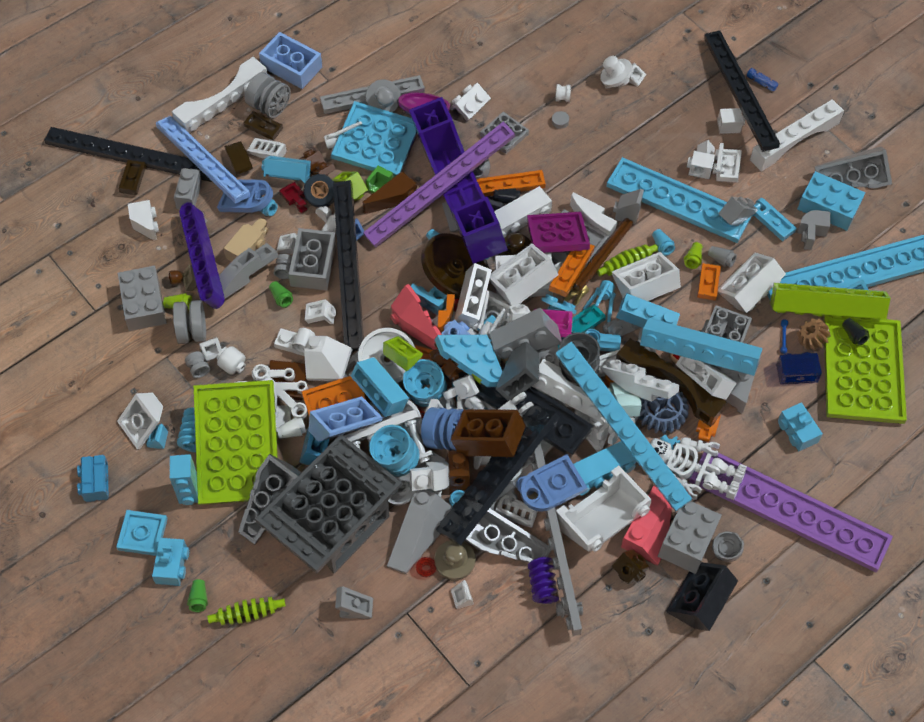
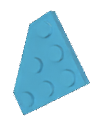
(473, 355)

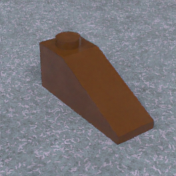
(390, 194)

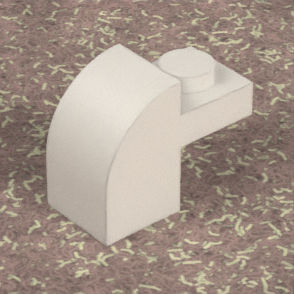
(433, 476)

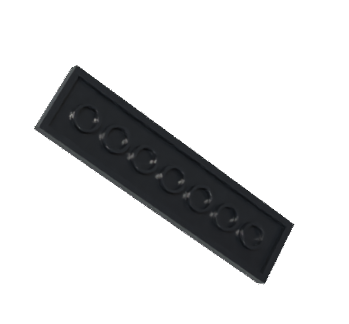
(566, 433)
(495, 477)

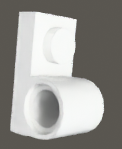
(293, 341)

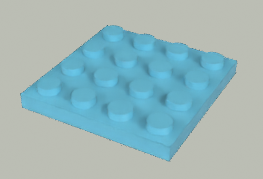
(380, 139)

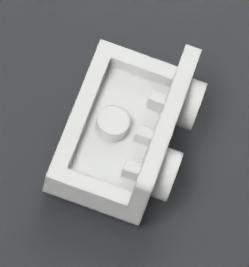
(471, 101)
(727, 164)

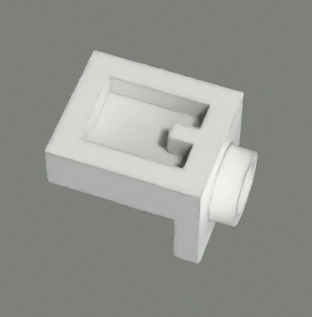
(320, 311)

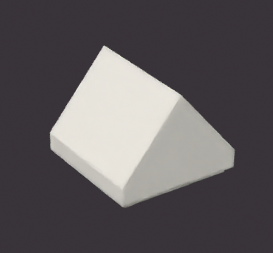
(706, 147)
(210, 349)
(462, 595)

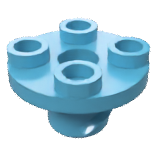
(554, 305)

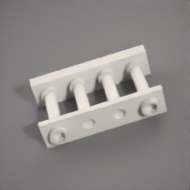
(407, 419)

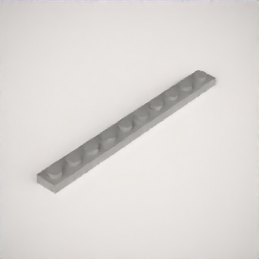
(559, 561)

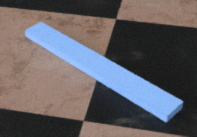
(203, 159)

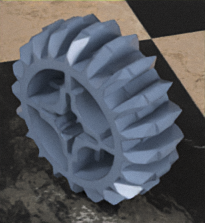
(667, 418)

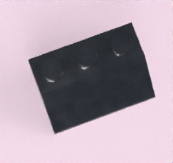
(703, 596)

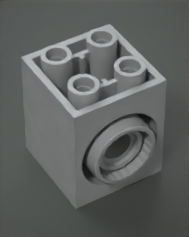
(727, 324)

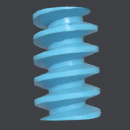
(187, 431)

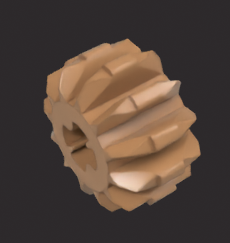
(813, 334)

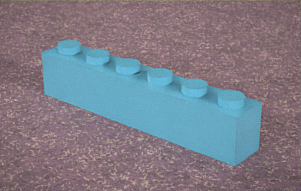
(701, 346)

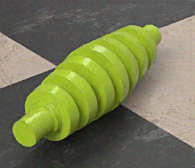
(626, 257)
(238, 612)

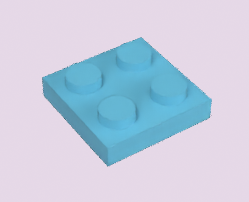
(141, 532)

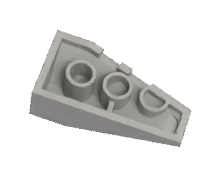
(860, 169)

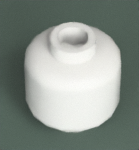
(231, 360)

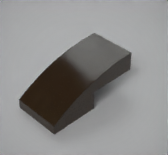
(238, 157)

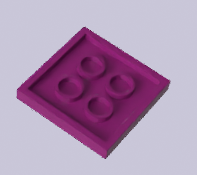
(558, 232)

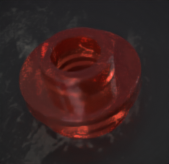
(425, 561)

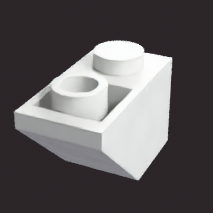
(142, 218)

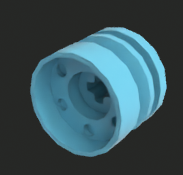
(424, 373)
(394, 450)

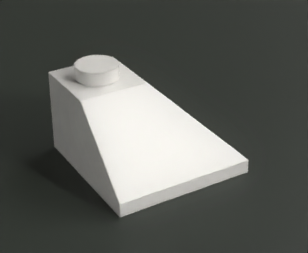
(325, 359)
(141, 417)

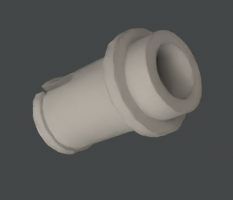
(560, 612)

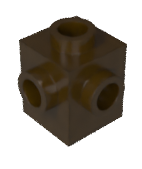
(630, 567)

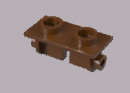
(450, 368)

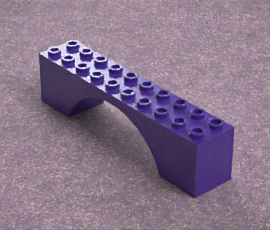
(466, 201)

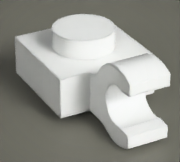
(463, 388)

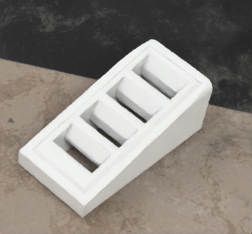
(280, 148)
(512, 516)

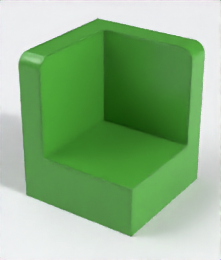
(378, 178)

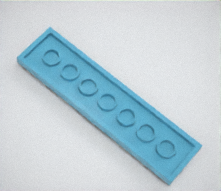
(675, 198)

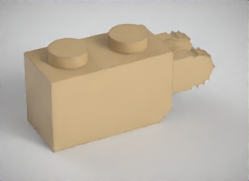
(246, 237)

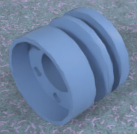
(439, 427)

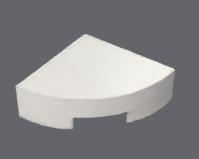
(323, 213)

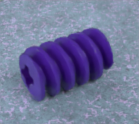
(541, 581)

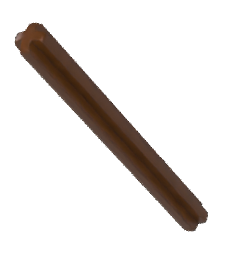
(602, 254)

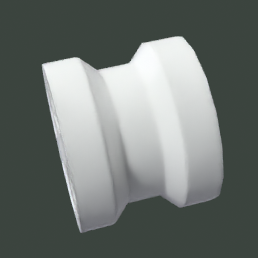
(563, 93)

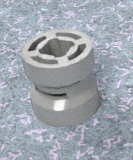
(283, 266)
(196, 363)

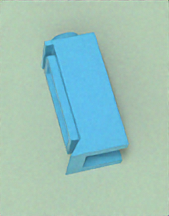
(286, 168)

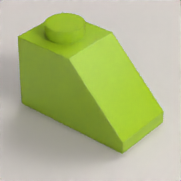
(358, 185)

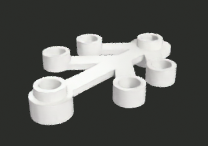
(281, 387)

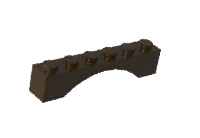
(703, 404)

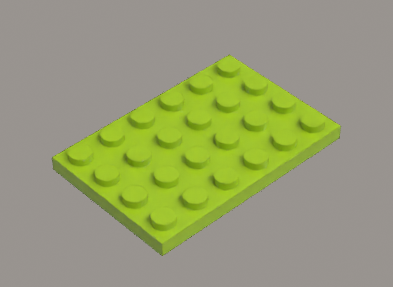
(866, 378)
(232, 438)

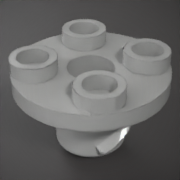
(383, 95)

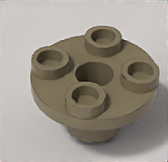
(454, 560)

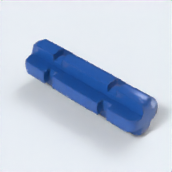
(762, 79)

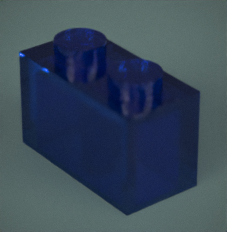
(798, 368)

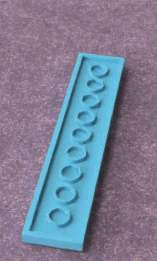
(872, 266)

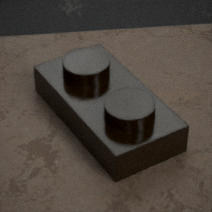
(263, 125)
(132, 177)

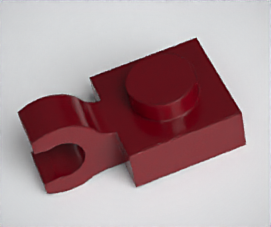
(294, 195)

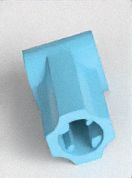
(606, 341)

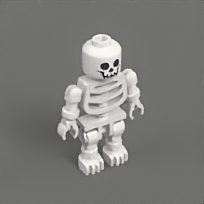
(706, 471)

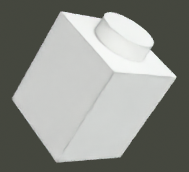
(730, 120)

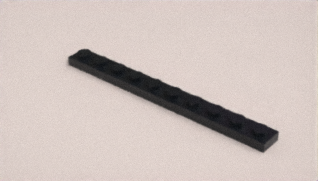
(741, 91)
(119, 151)
(348, 264)

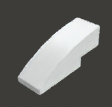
(593, 214)

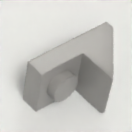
(353, 604)

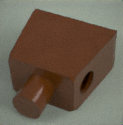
(458, 469)

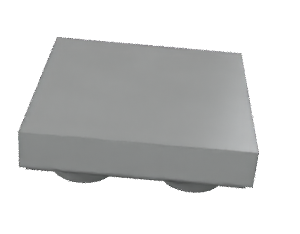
(519, 130)

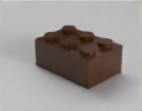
(488, 432)

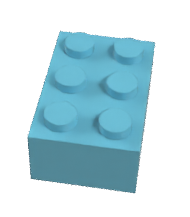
(832, 196)

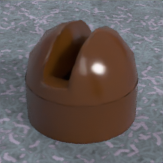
(175, 277)

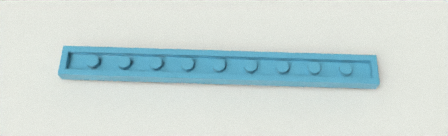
(624, 427)

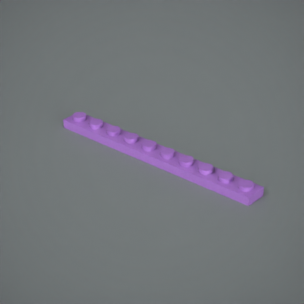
(439, 184)

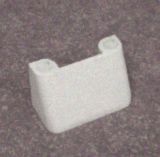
(604, 511)

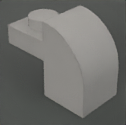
(813, 224)

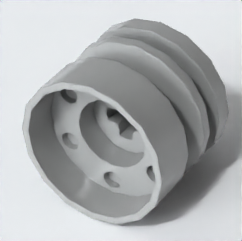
(267, 95)

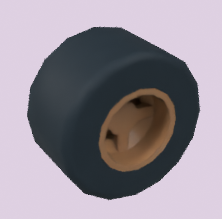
(318, 185)

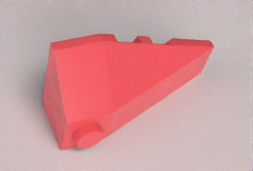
(412, 319)

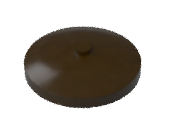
(446, 262)

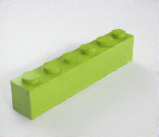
(830, 301)

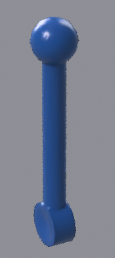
(784, 323)

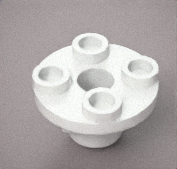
(616, 72)

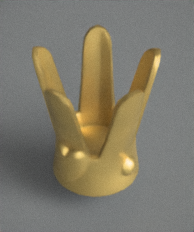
(580, 294)

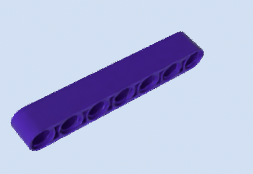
(201, 256)

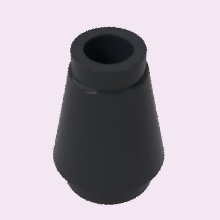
(506, 195)
(855, 332)

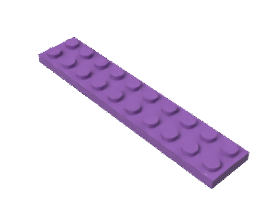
(805, 516)

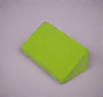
(401, 352)

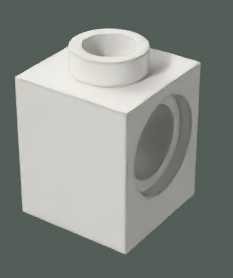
(700, 164)

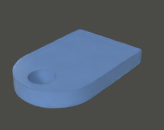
(251, 204)
(553, 483)

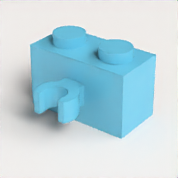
(799, 427)
(170, 561)

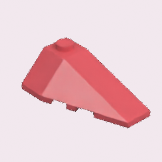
(648, 532)

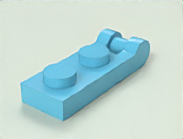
(773, 220)

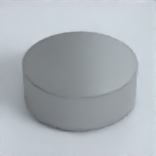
(560, 120)

